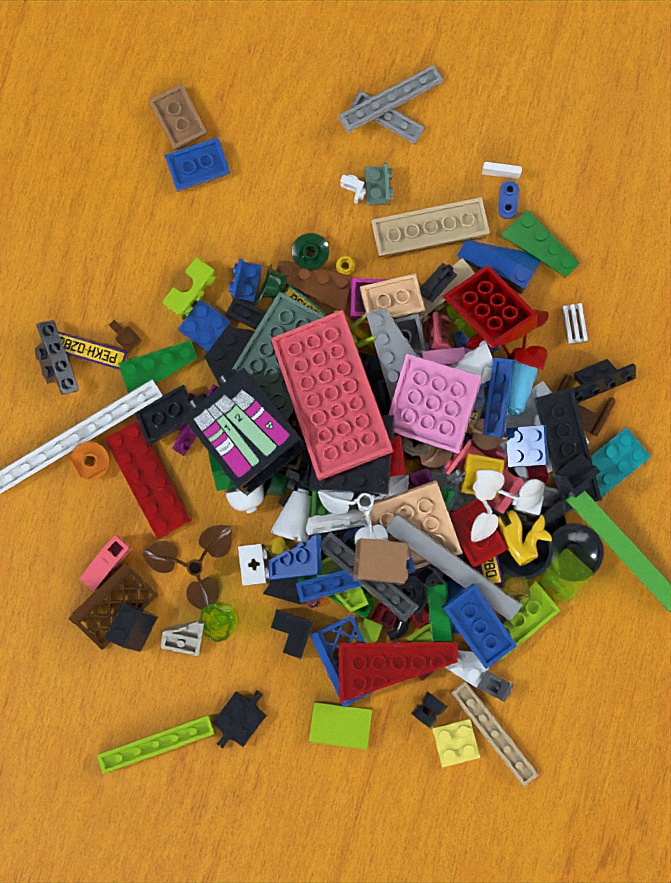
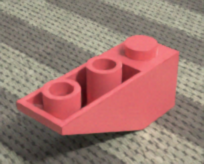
(105, 562)

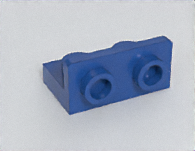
(246, 281)

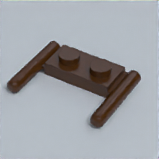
(591, 421)

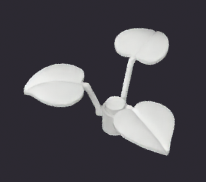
(486, 486)
(339, 503)

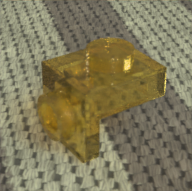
(517, 588)

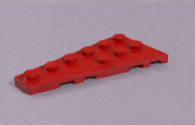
(380, 665)

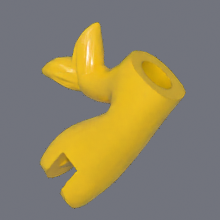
(512, 537)

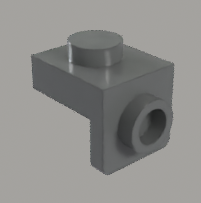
(495, 686)

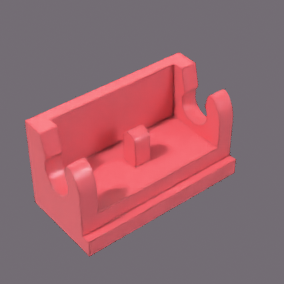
(438, 332)

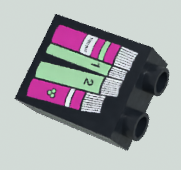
(243, 430)

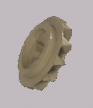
(409, 448)

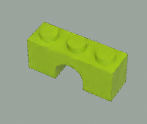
(182, 302)

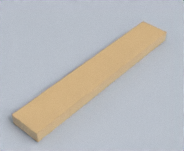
(494, 733)

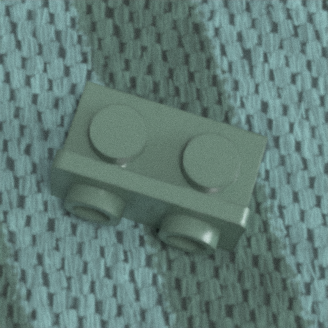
(377, 185)

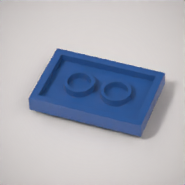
(197, 164)

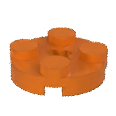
(87, 470)

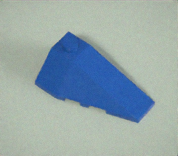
(511, 265)

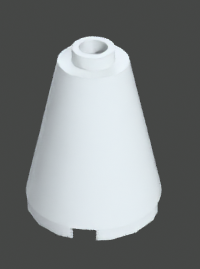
(294, 517)

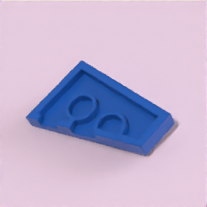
(298, 562)

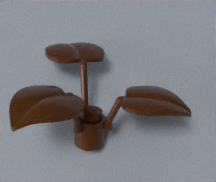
(215, 541)

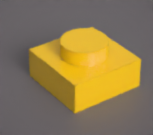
(276, 547)

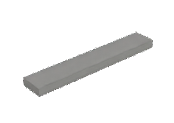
(390, 99)

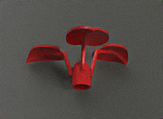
(532, 356)

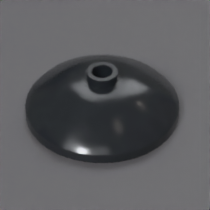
(584, 540)
(532, 569)

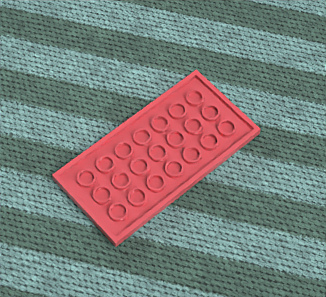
(331, 395)

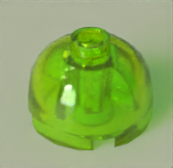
(220, 621)

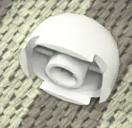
(242, 502)

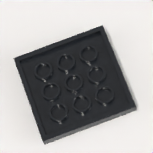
(367, 478)

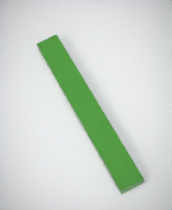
(622, 547)

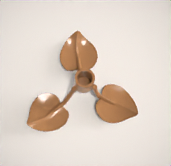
(438, 456)

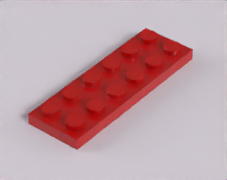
(148, 480)

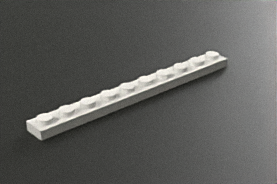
(77, 434)

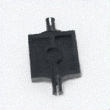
(239, 719)

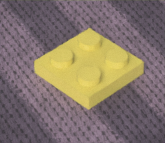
(456, 742)

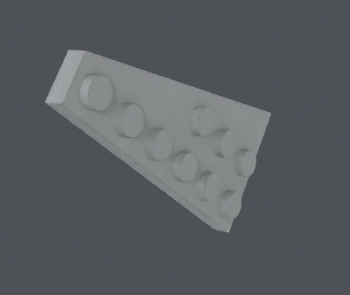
(390, 346)

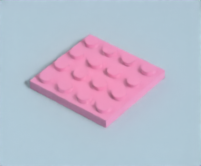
(434, 402)

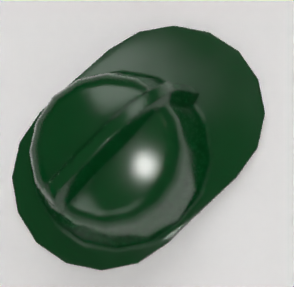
(272, 285)
(276, 484)

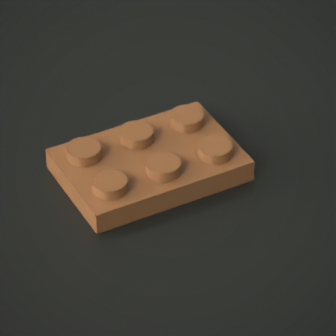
(178, 117)

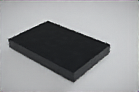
(164, 415)

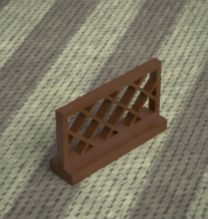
(101, 593)

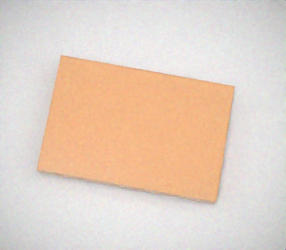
(398, 295)

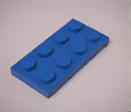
(479, 625)

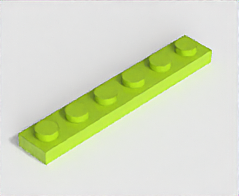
(155, 744)

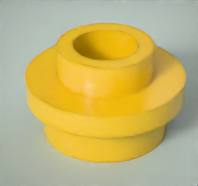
(345, 259)

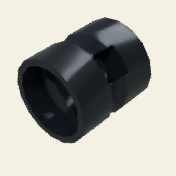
(431, 703)

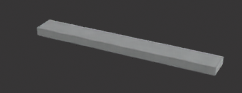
(452, 565)

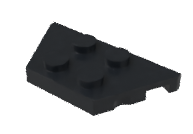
(227, 350)

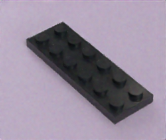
(564, 435)

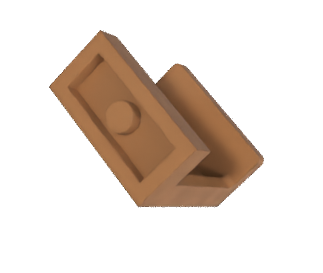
(381, 561)

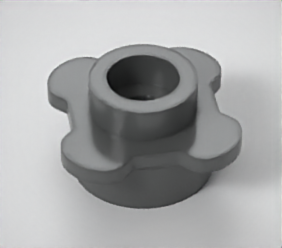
(455, 476)

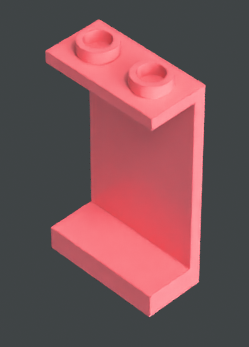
(511, 483)

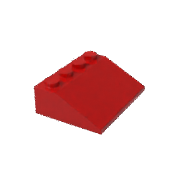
(492, 308)

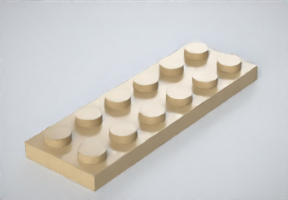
(430, 227)

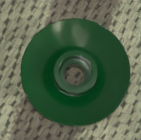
(306, 243)

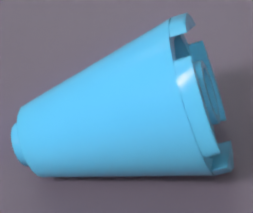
(521, 386)

